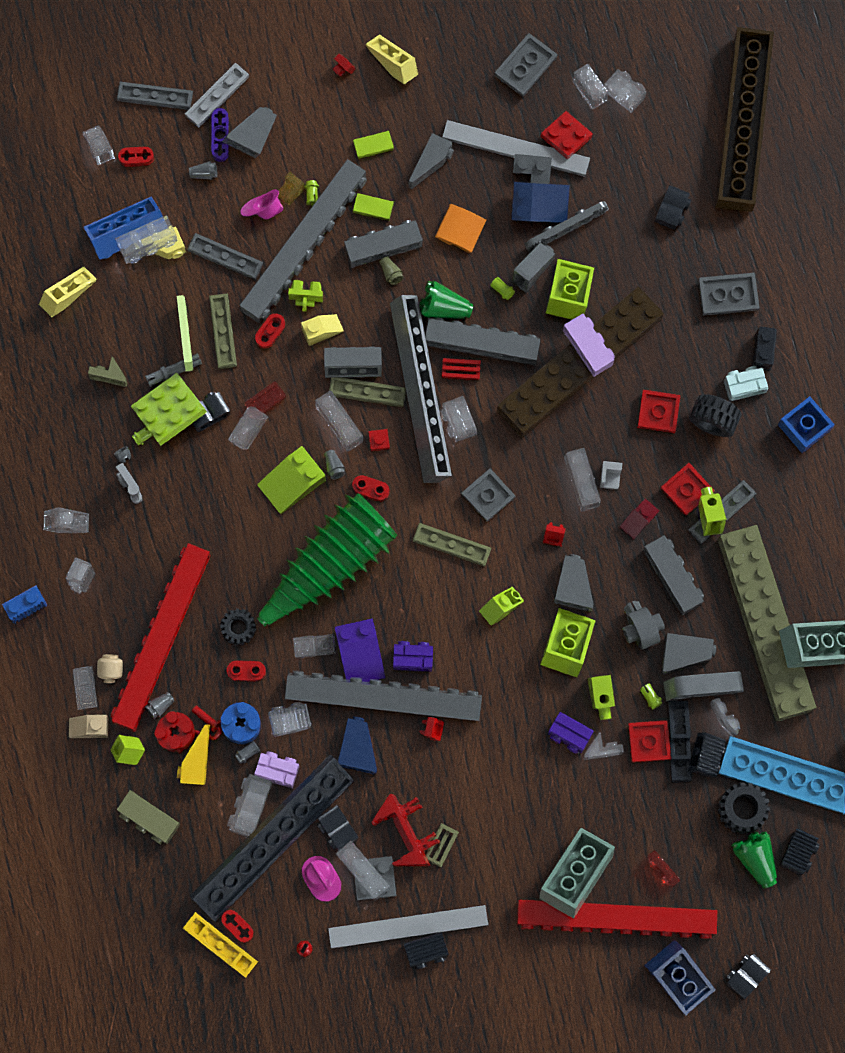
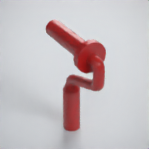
(215, 725)

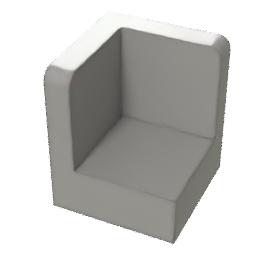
(610, 475)

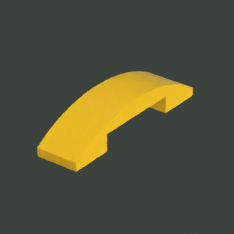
(220, 945)

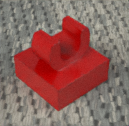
(344, 65)
(554, 535)
(433, 728)

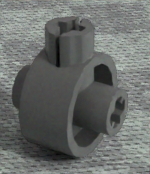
(642, 626)

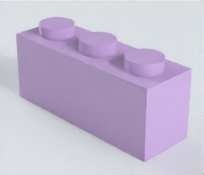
(589, 344)

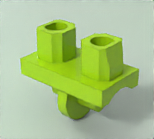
(305, 297)

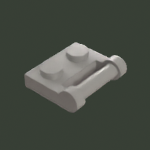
(126, 480)

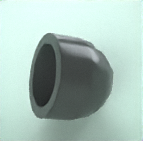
(123, 453)

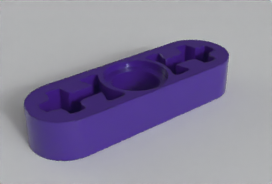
(216, 127)

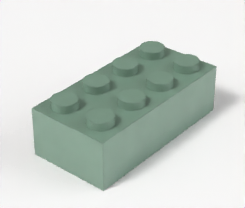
(814, 644)
(577, 872)

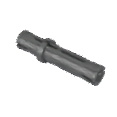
(166, 372)

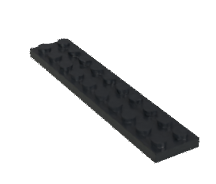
(272, 838)

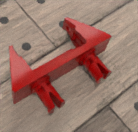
(399, 812)

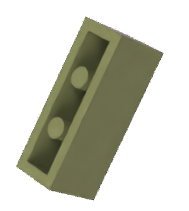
(147, 818)

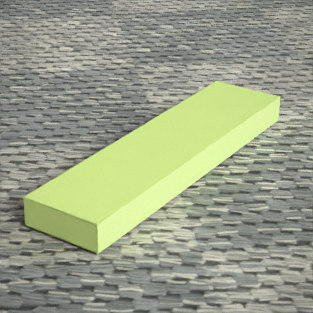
(185, 333)

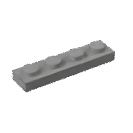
(217, 95)

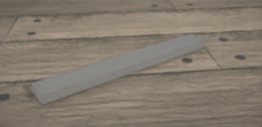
(510, 146)
(408, 926)

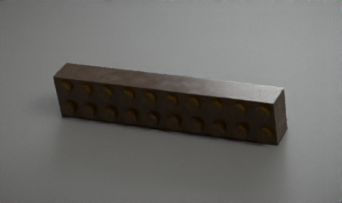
(744, 119)
(567, 371)

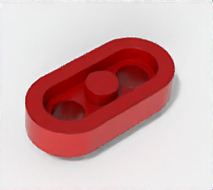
(269, 331)
(369, 490)
(246, 671)

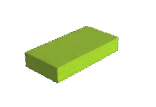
(373, 144)
(373, 207)

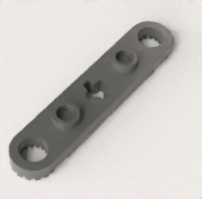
(581, 217)

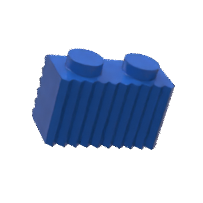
(24, 604)

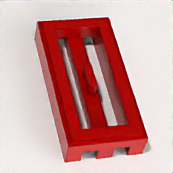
(458, 368)

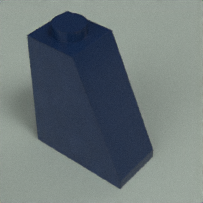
(357, 747)

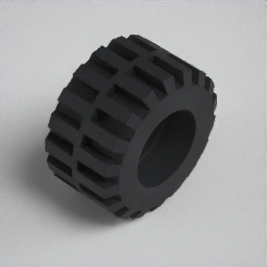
(715, 415)
(732, 820)

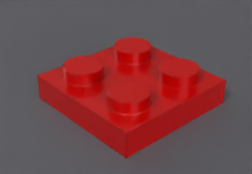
(566, 135)
(658, 411)
(685, 489)
(649, 741)

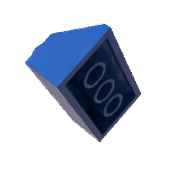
(104, 231)

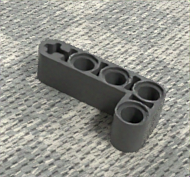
(703, 685)

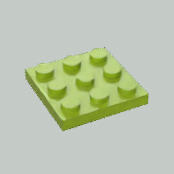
(168, 409)

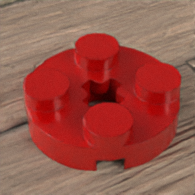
(176, 742)

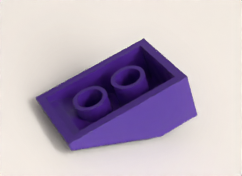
(360, 651)

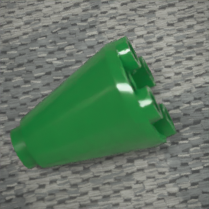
(444, 303)
(757, 858)

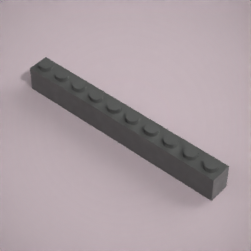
(303, 241)
(420, 389)
(383, 696)

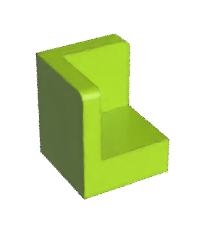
(127, 750)

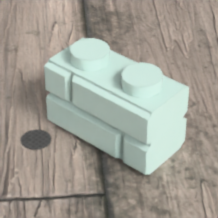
(746, 383)

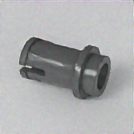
(247, 752)

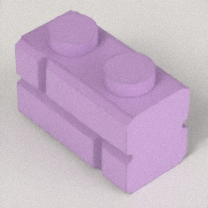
(277, 770)

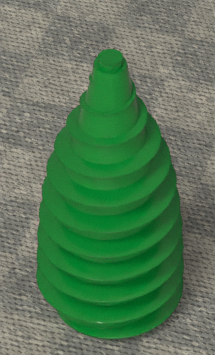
(331, 557)

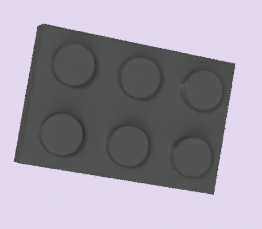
(525, 65)
(728, 294)

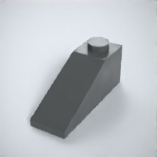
(432, 158)

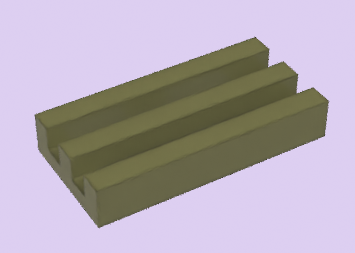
(448, 830)

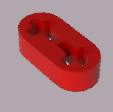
(134, 156)
(234, 929)

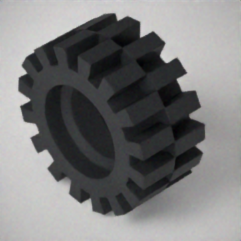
(238, 638)

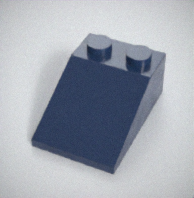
(540, 202)
(680, 977)

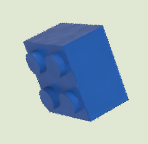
(806, 424)

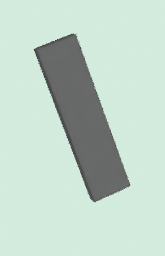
(155, 95)
(225, 256)
(731, 503)

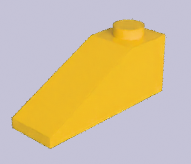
(195, 763)

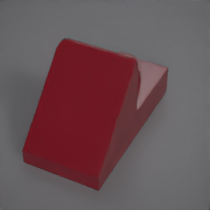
(639, 518)

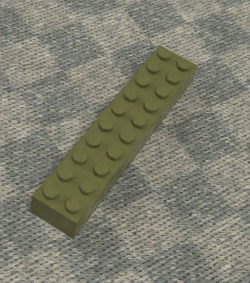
(763, 618)

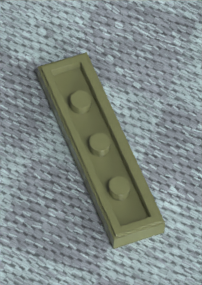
(223, 331)
(368, 391)
(452, 544)

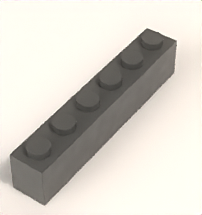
(482, 341)

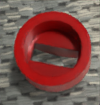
(308, 951)

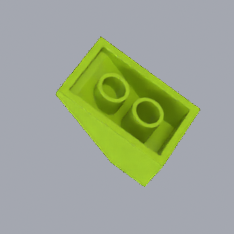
(569, 289)
(292, 480)
(568, 642)

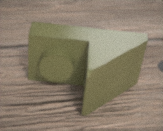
(113, 375)

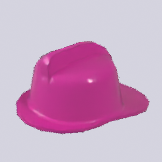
(264, 205)
(321, 878)

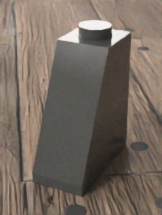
(252, 132)
(533, 267)
(574, 585)
(686, 652)

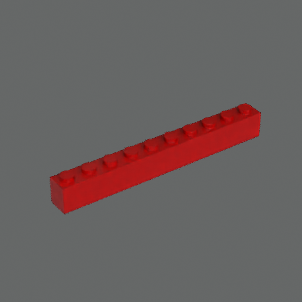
(161, 637)
(620, 918)

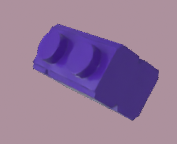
(413, 657)
(570, 733)

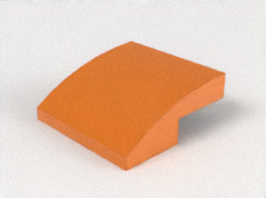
(460, 228)

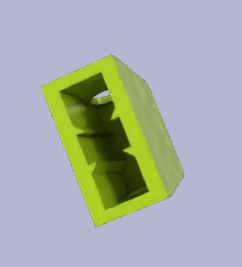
(711, 512)
(601, 686)

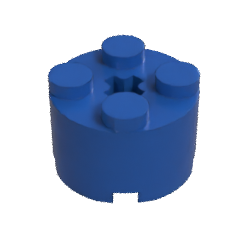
(238, 734)

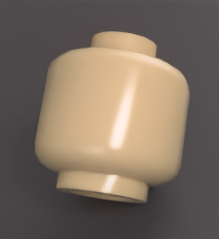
(109, 668)

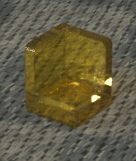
(291, 188)

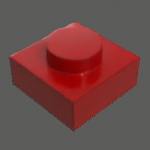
(379, 440)

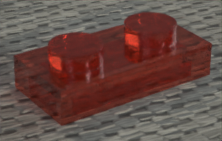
(267, 398)
(659, 864)

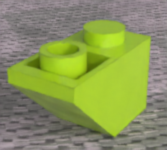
(501, 605)

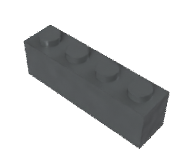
(383, 243)
(673, 575)

